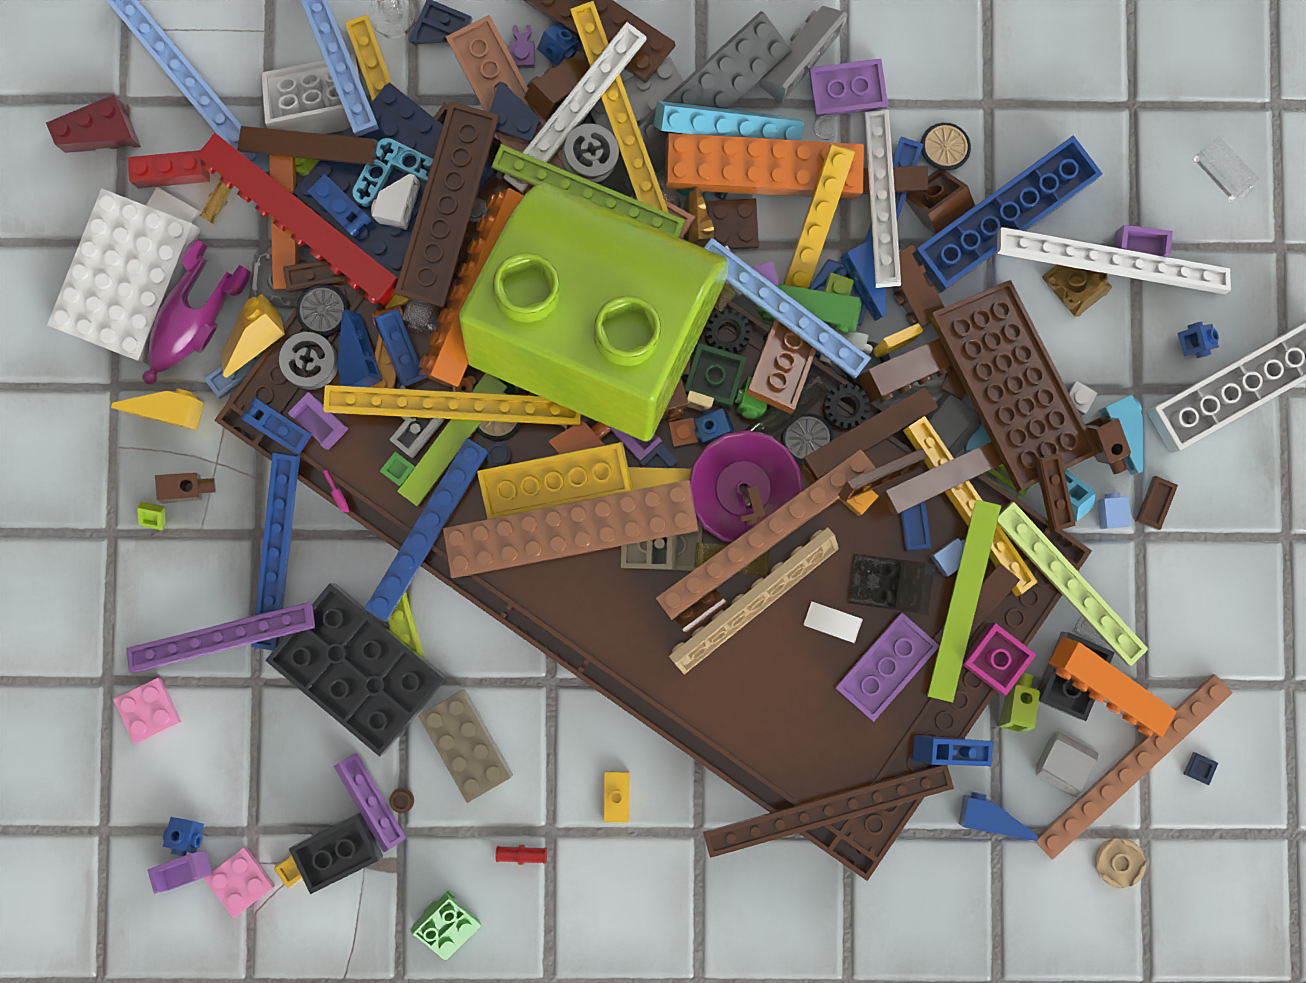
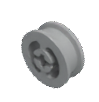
(590, 138)
(290, 355)

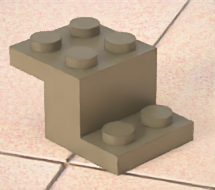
(664, 553)

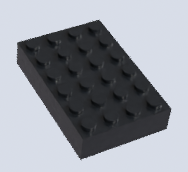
(357, 670)

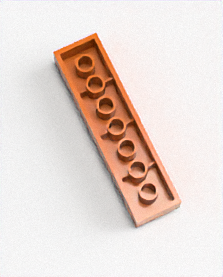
(753, 165)
(447, 354)

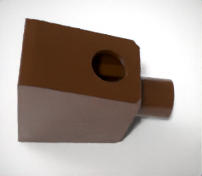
(1110, 442)
(171, 487)

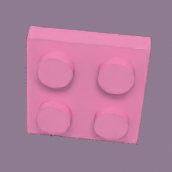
(147, 710)
(239, 882)

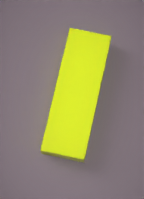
(403, 624)

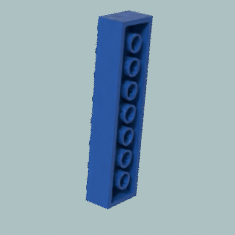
(1013, 206)

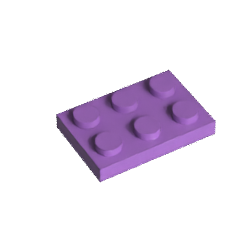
(848, 87)

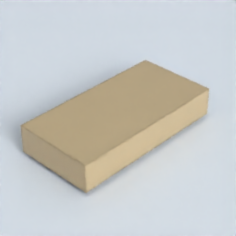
(699, 401)

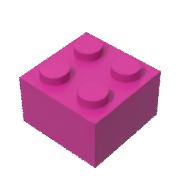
(998, 658)

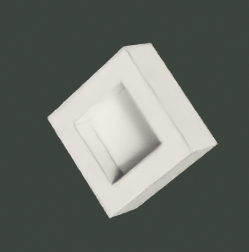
(1082, 397)

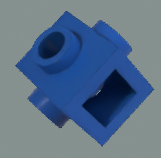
(557, 44)
(1198, 339)
(713, 425)
(183, 836)

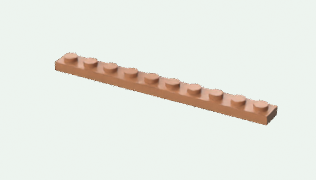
(762, 536)
(1131, 768)

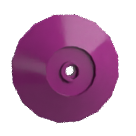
(736, 460)

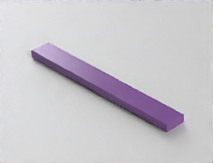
(220, 637)

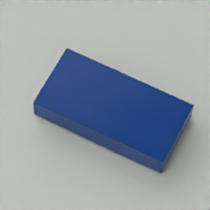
(916, 528)

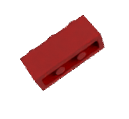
(167, 169)

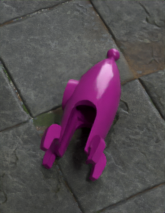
(179, 327)

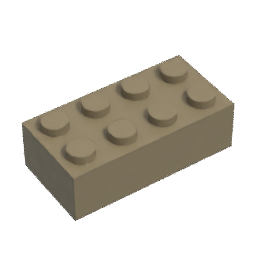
(465, 745)

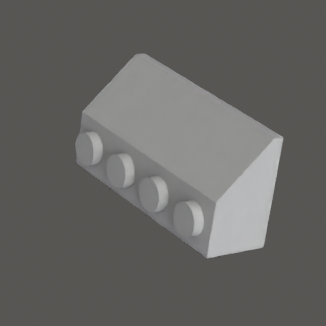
(807, 49)

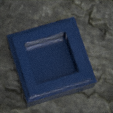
(1201, 768)

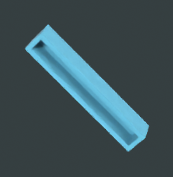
(725, 122)

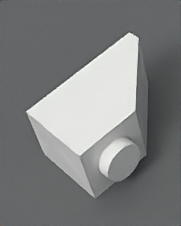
(396, 202)

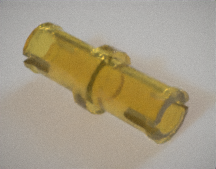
(215, 202)

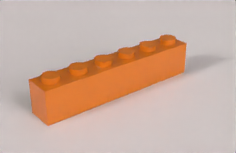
(1112, 687)

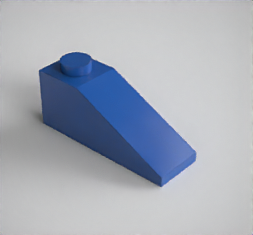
(861, 268)
(356, 357)
(952, 751)
(986, 816)

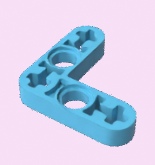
(394, 160)

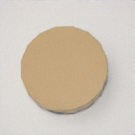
(1120, 862)

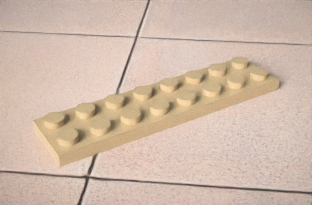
(748, 606)

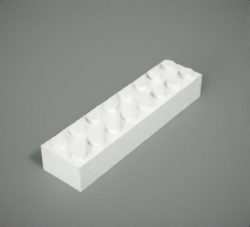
(1232, 390)

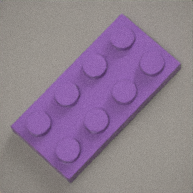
(887, 666)

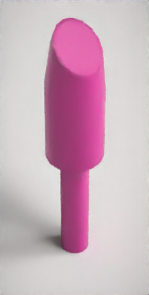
(336, 494)

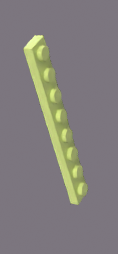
(1071, 584)

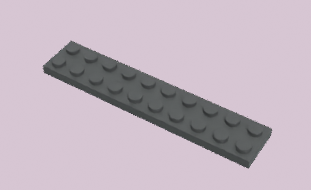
(714, 84)

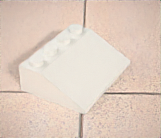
(304, 99)

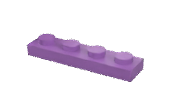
(370, 802)

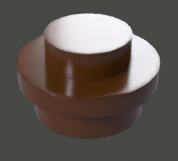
(401, 800)

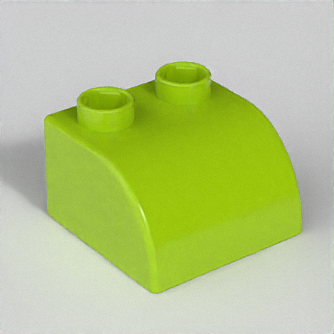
(590, 308)

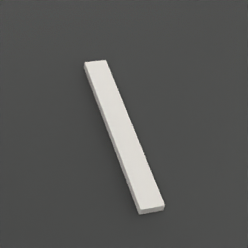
(583, 97)
(882, 199)

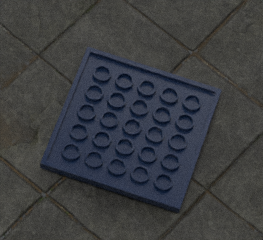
(409, 125)

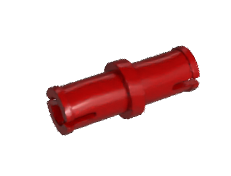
(521, 854)

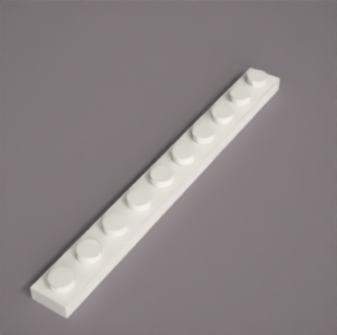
(1113, 261)

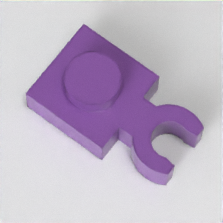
(523, 50)

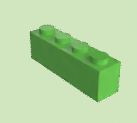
(835, 310)

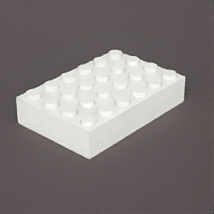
(122, 275)

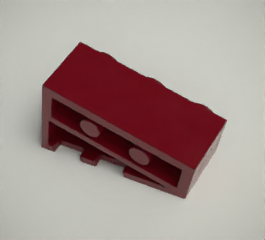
(94, 127)

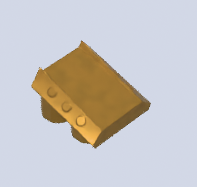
(701, 228)
(1077, 287)

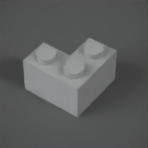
(415, 433)

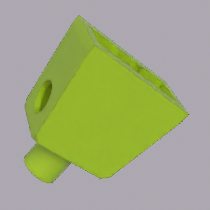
(1019, 714)

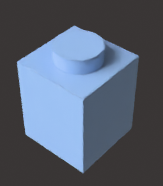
(1114, 511)
(948, 557)

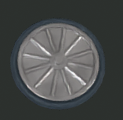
(321, 309)
(806, 435)

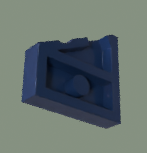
(437, 22)
(514, 115)

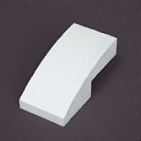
(833, 622)

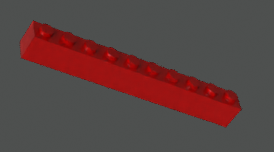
(299, 219)

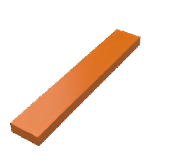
(283, 246)

